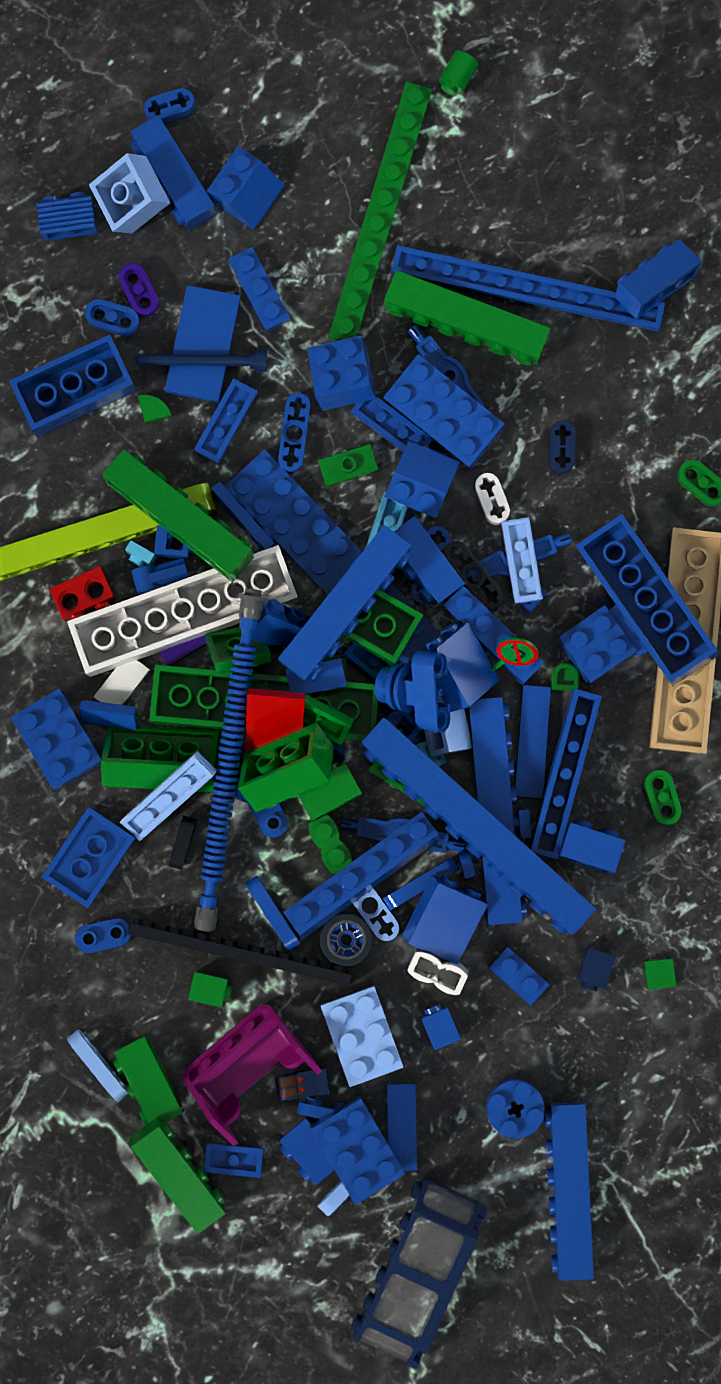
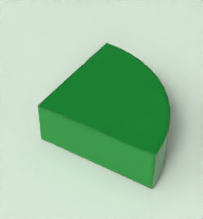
(153, 409)

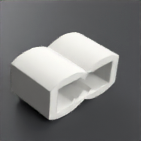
(433, 969)

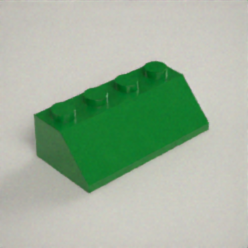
(152, 754)

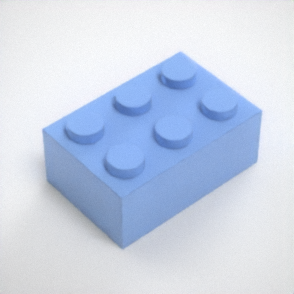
(361, 1035)

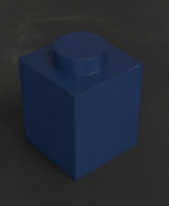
(595, 969)

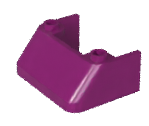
(239, 1062)

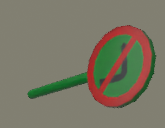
(515, 652)

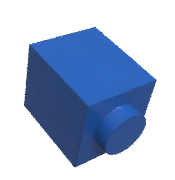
(440, 1026)

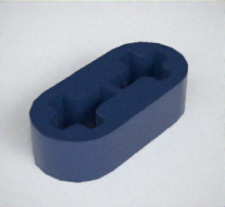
(568, 447)

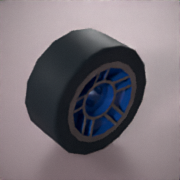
(346, 954)

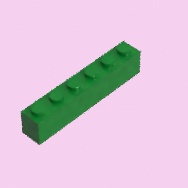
(466, 318)
(178, 515)

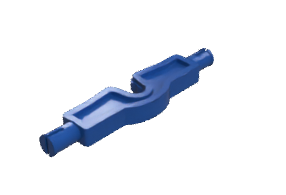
(434, 355)
(497, 563)
(379, 830)

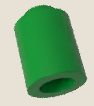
(458, 73)

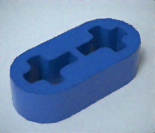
(166, 101)

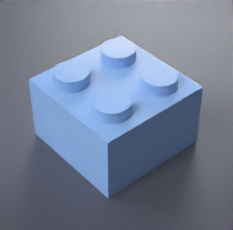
(129, 193)

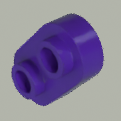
(138, 291)

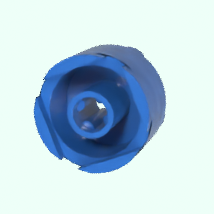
(530, 1113)

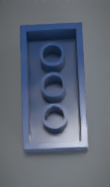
(72, 386)
(444, 411)

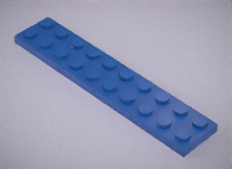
(308, 533)

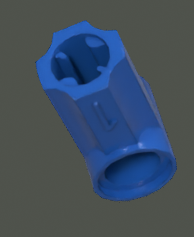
(153, 577)

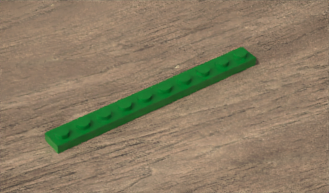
(380, 212)

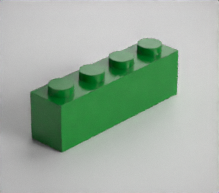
(177, 1175)

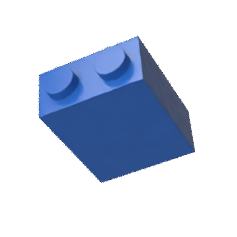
(467, 665)
(445, 918)

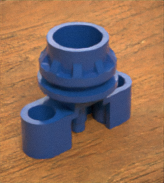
(414, 689)

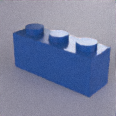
(657, 278)
(428, 564)

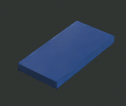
(203, 329)

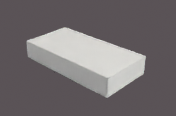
(122, 683)

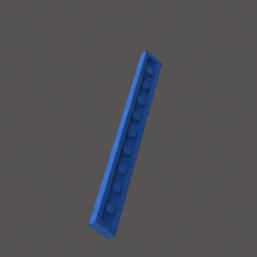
(521, 287)

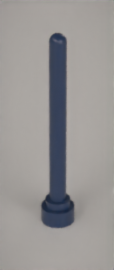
(256, 360)

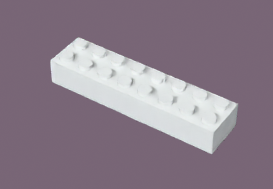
(175, 613)

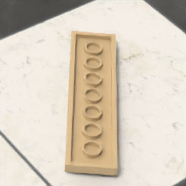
(684, 710)

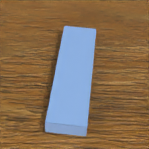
(168, 796)

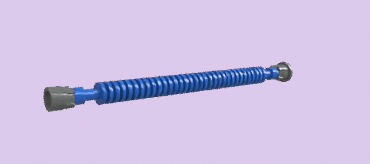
(250, 612)

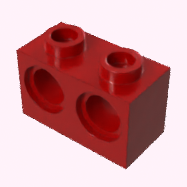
(80, 587)

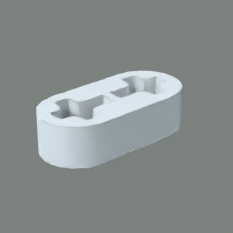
(498, 497)

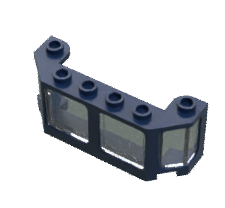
(420, 1272)

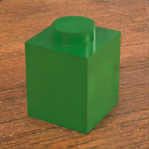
(210, 989)

